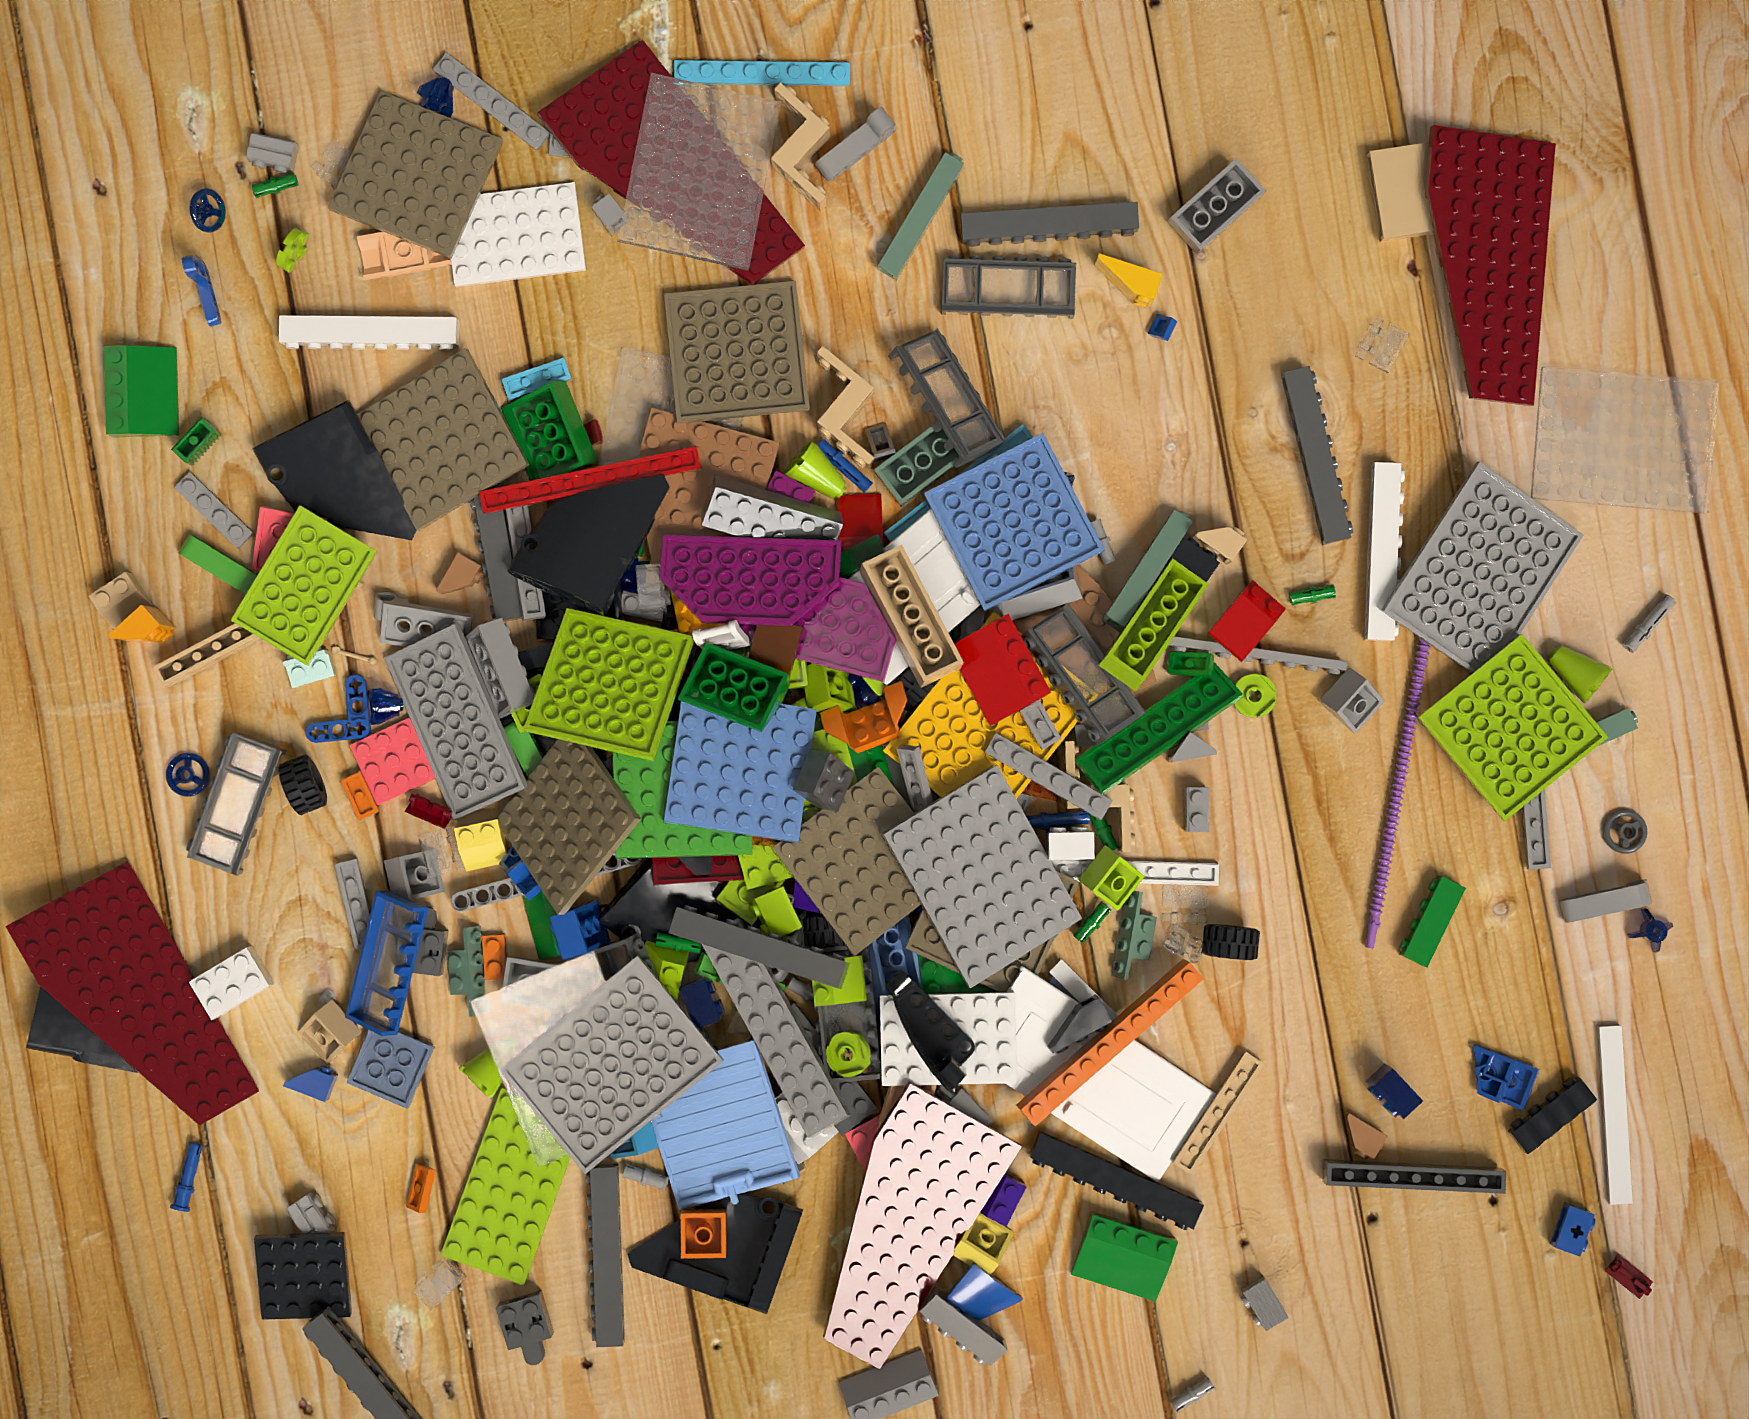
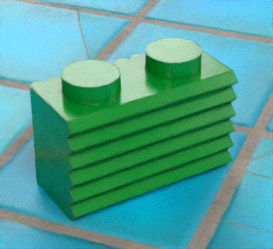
(196, 441)

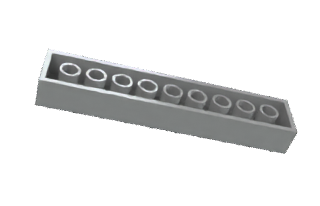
(781, 1040)

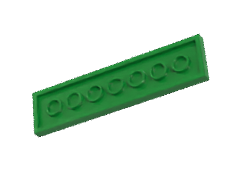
(1158, 729)

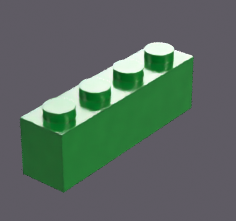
(1432, 920)

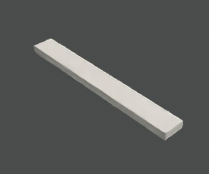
(1155, 872)
(1615, 1115)

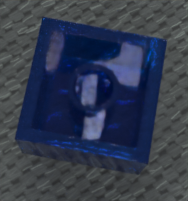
(702, 1002)
(1394, 1091)

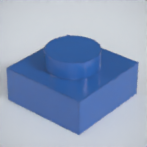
(1162, 327)

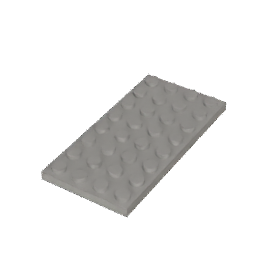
(456, 721)

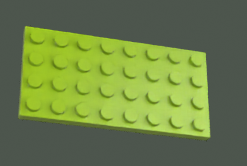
(504, 1201)

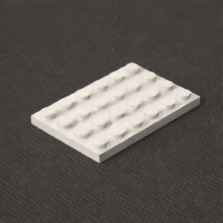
(521, 236)
(983, 1016)

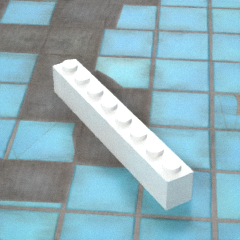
(369, 331)
(1383, 548)

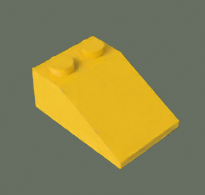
(1132, 280)

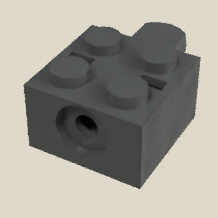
(431, 942)
(523, 1325)

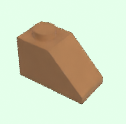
(460, 575)
(1363, 1136)

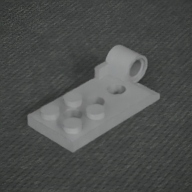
(393, 610)

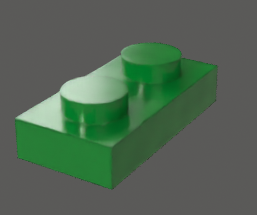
(1190, 664)

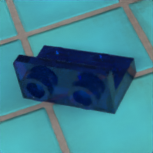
(862, 691)

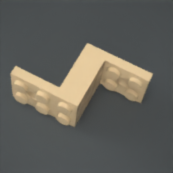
(801, 146)
(845, 408)
(1120, 794)

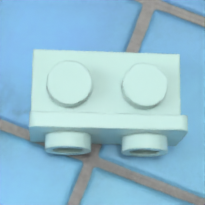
(319, 669)

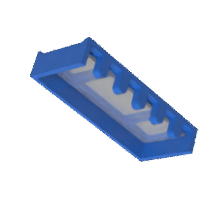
(386, 963)

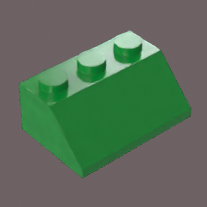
(539, 913)

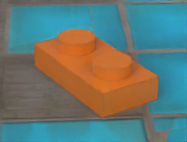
(360, 796)
(494, 956)
(420, 1188)

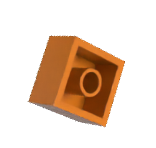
(703, 1233)

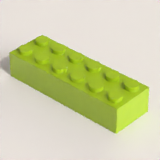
(1153, 625)

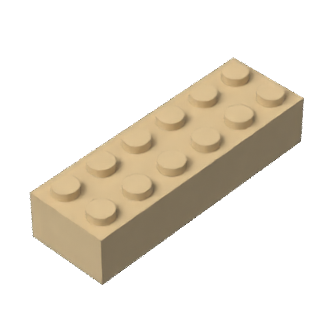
(911, 616)

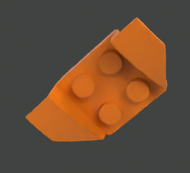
(870, 724)

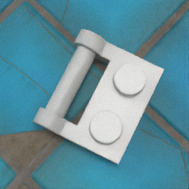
(724, 636)

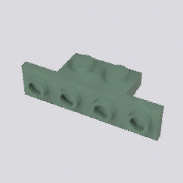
(1134, 936)
(466, 967)

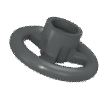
(1633, 831)

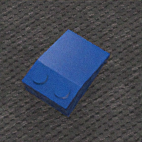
(579, 930)

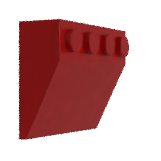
(1000, 670)

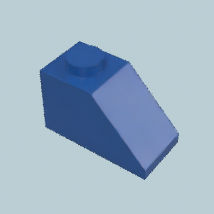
(314, 1083)

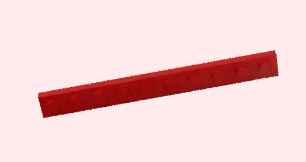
(588, 479)

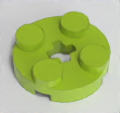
(293, 250)
(1267, 695)
(860, 1049)

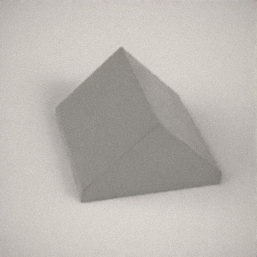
(1191, 748)

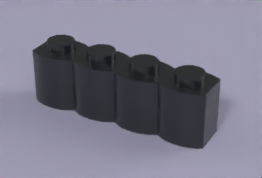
(1552, 1115)

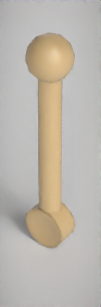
(337, 651)

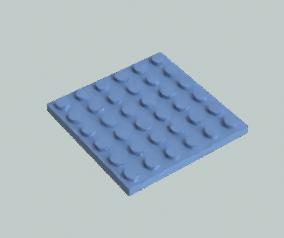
(1014, 522)
(738, 776)

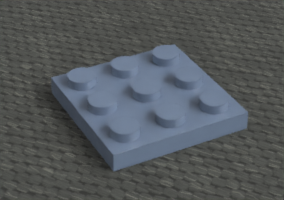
(391, 1066)

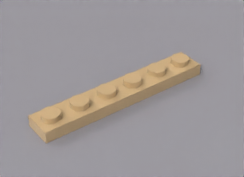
(1218, 1113)

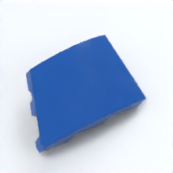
(520, 874)
(1503, 1077)
(981, 1294)

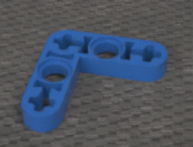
(198, 272)
(354, 718)

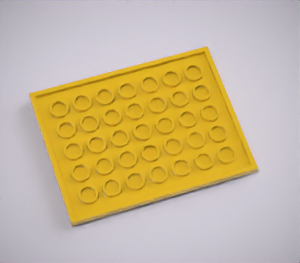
(956, 733)

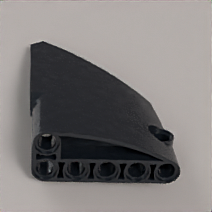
(336, 474)
(652, 908)

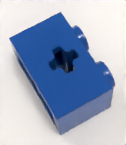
(1573, 1217)

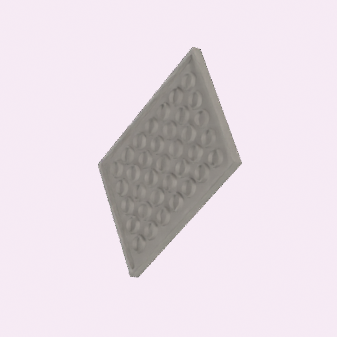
(1482, 570)
(982, 876)
(611, 1064)

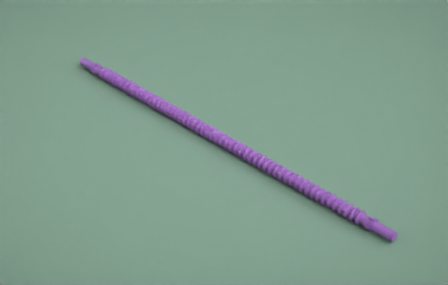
(1373, 921)

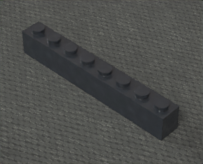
(1116, 1180)

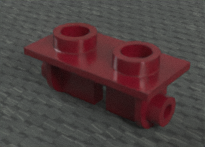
(429, 812)
(1629, 1276)

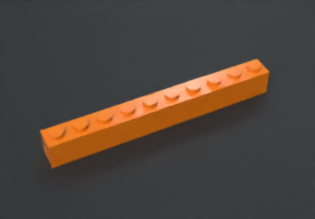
(1109, 1042)

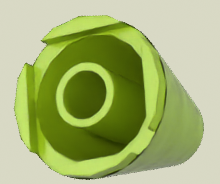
(816, 471)
(1578, 671)
(483, 1073)

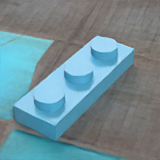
(535, 378)

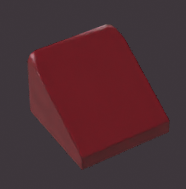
(594, 432)

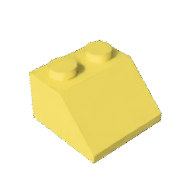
(481, 844)
(984, 1243)

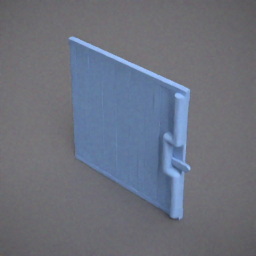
(725, 1133)

